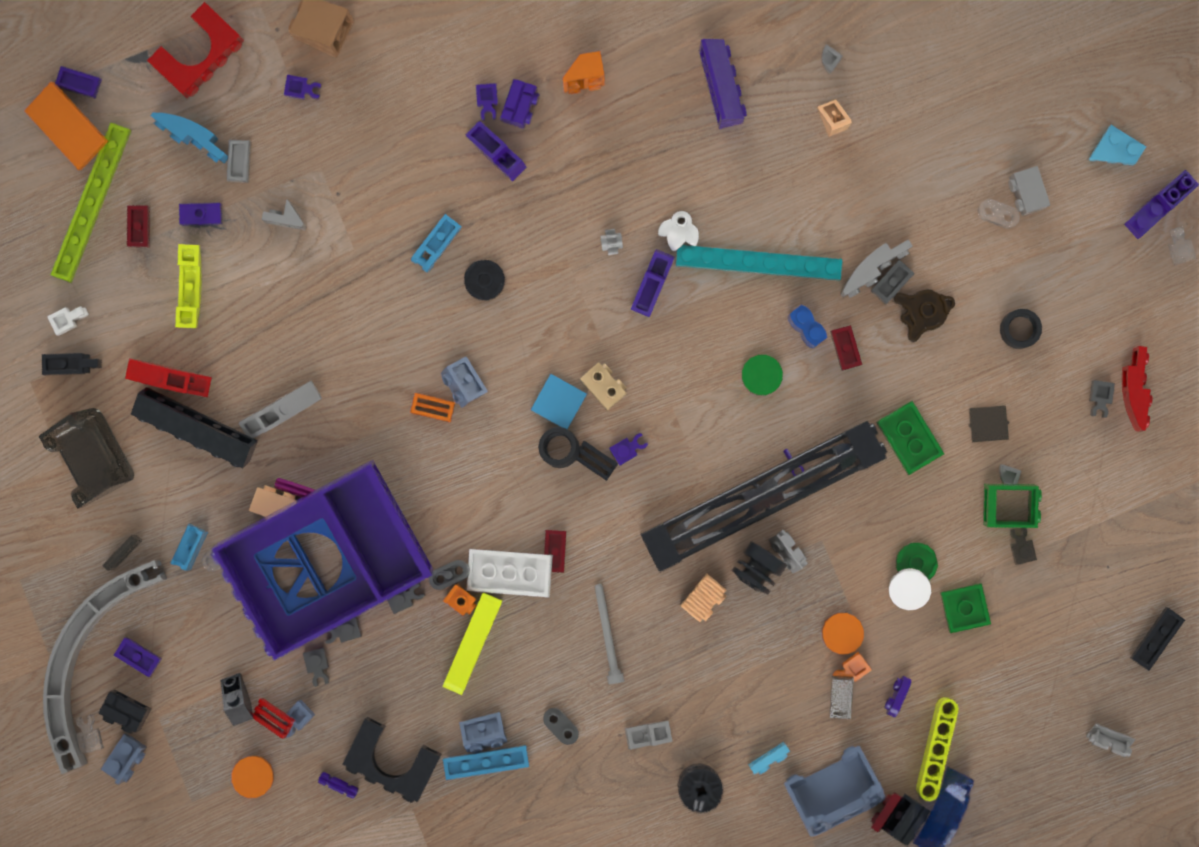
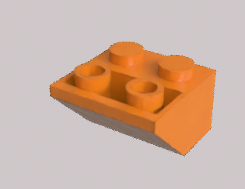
(585, 73)

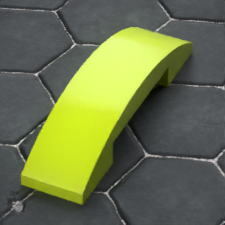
(189, 286)

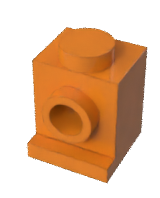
(457, 592)

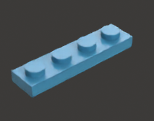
(486, 762)

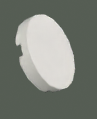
(909, 589)

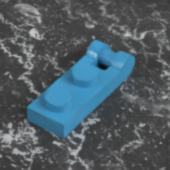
(436, 242)

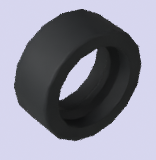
(1032, 317)
(546, 438)

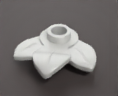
(679, 233)

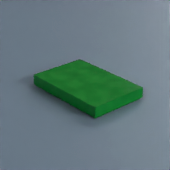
(910, 438)

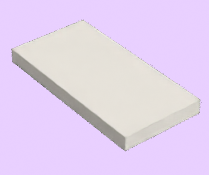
(509, 573)

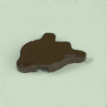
(924, 311)

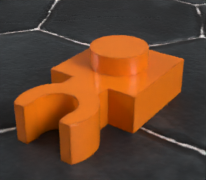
(854, 667)

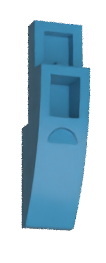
(186, 130)

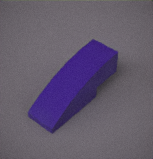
(496, 151)
(652, 283)

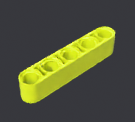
(472, 643)
(939, 759)

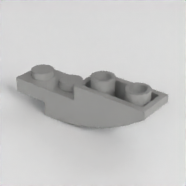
(868, 270)
(280, 410)

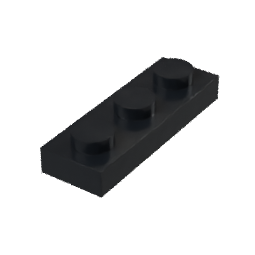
(1157, 639)

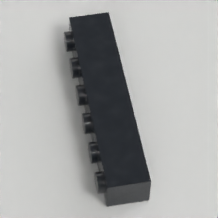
(194, 427)

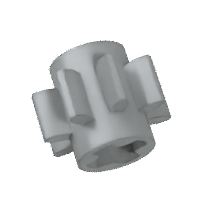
(611, 241)

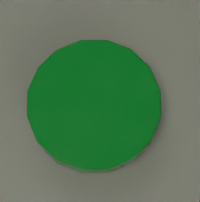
(762, 375)
(917, 557)

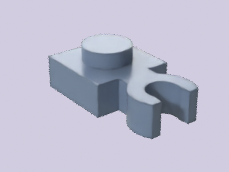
(301, 714)

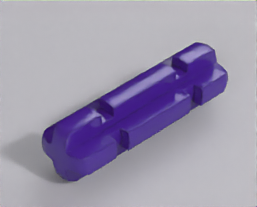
(338, 785)

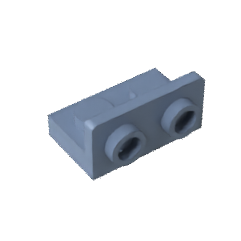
(463, 382)
(483, 732)
(123, 759)

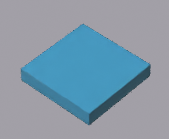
(558, 401)

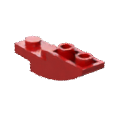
(168, 378)
(1135, 397)

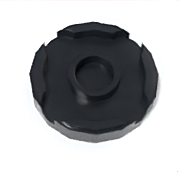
(484, 280)

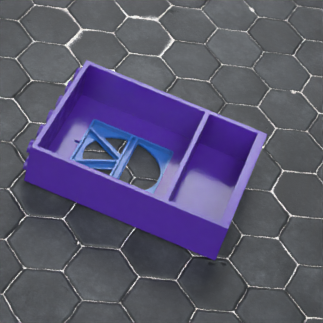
(376, 553)

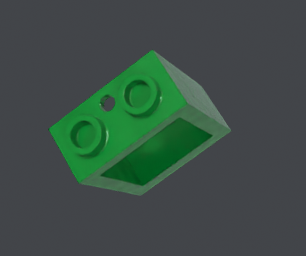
(989, 506)

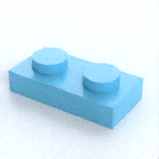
(776, 754)

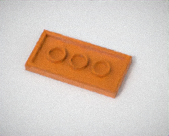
(66, 125)

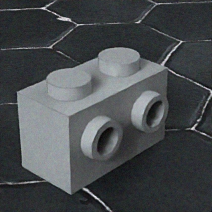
(1028, 191)

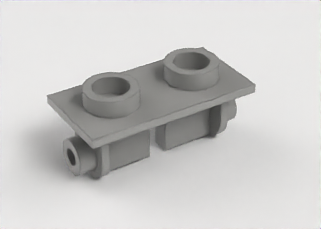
(782, 545)
(1105, 737)

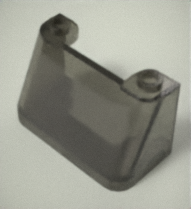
(89, 454)

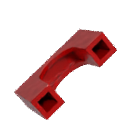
(189, 77)

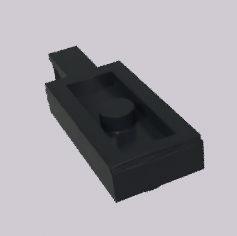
(68, 364)

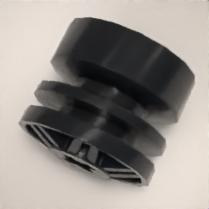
(759, 568)
(696, 776)

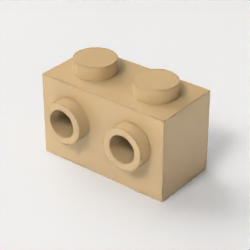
(603, 386)

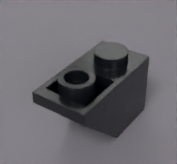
(236, 699)

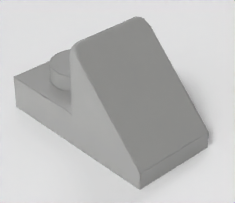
(289, 219)

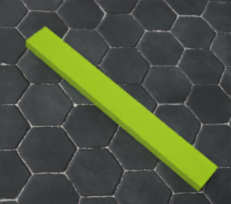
(90, 203)

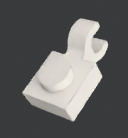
(65, 320)

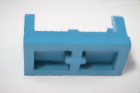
(189, 547)

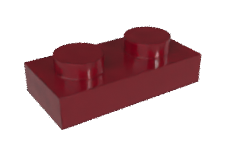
(138, 226)
(846, 348)
(556, 545)
(890, 803)

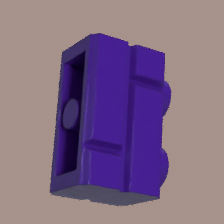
(519, 104)

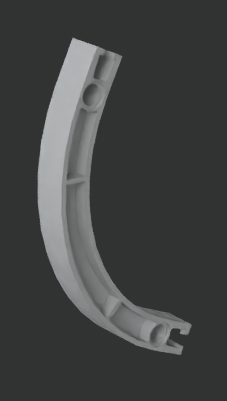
(65, 654)

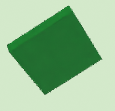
(965, 608)

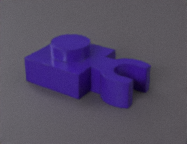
(297, 87)
(487, 98)
(625, 450)

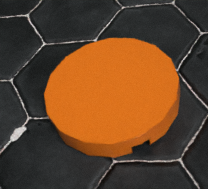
(842, 633)
(252, 776)

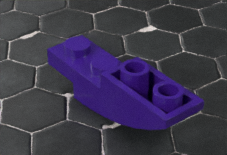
(1161, 204)

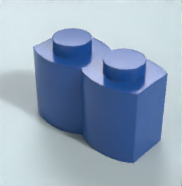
(811, 331)

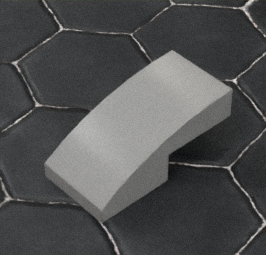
(648, 734)

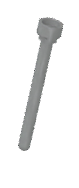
(615, 674)

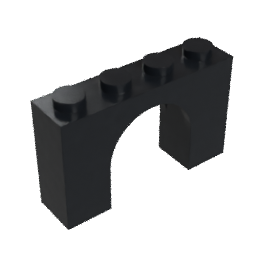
(362, 760)

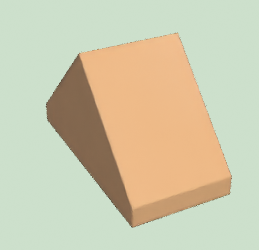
(834, 117)

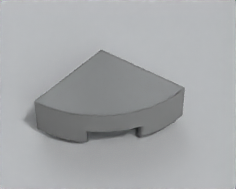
(830, 58)
(1009, 474)

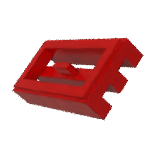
(259, 710)

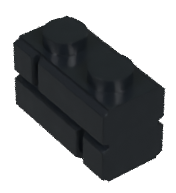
(124, 711)
(906, 820)

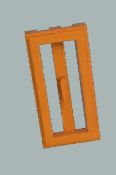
(450, 411)

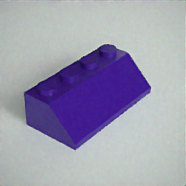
(721, 82)

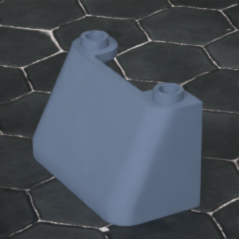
(835, 792)

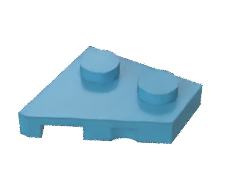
(1117, 148)

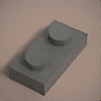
(892, 282)

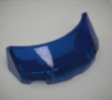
(947, 810)

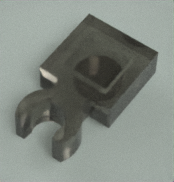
(1023, 549)

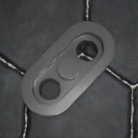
(450, 574)
(561, 726)

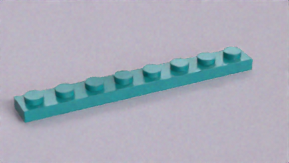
(759, 262)

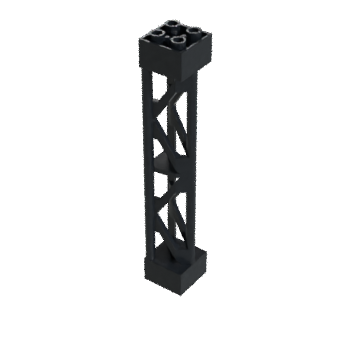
(859, 447)

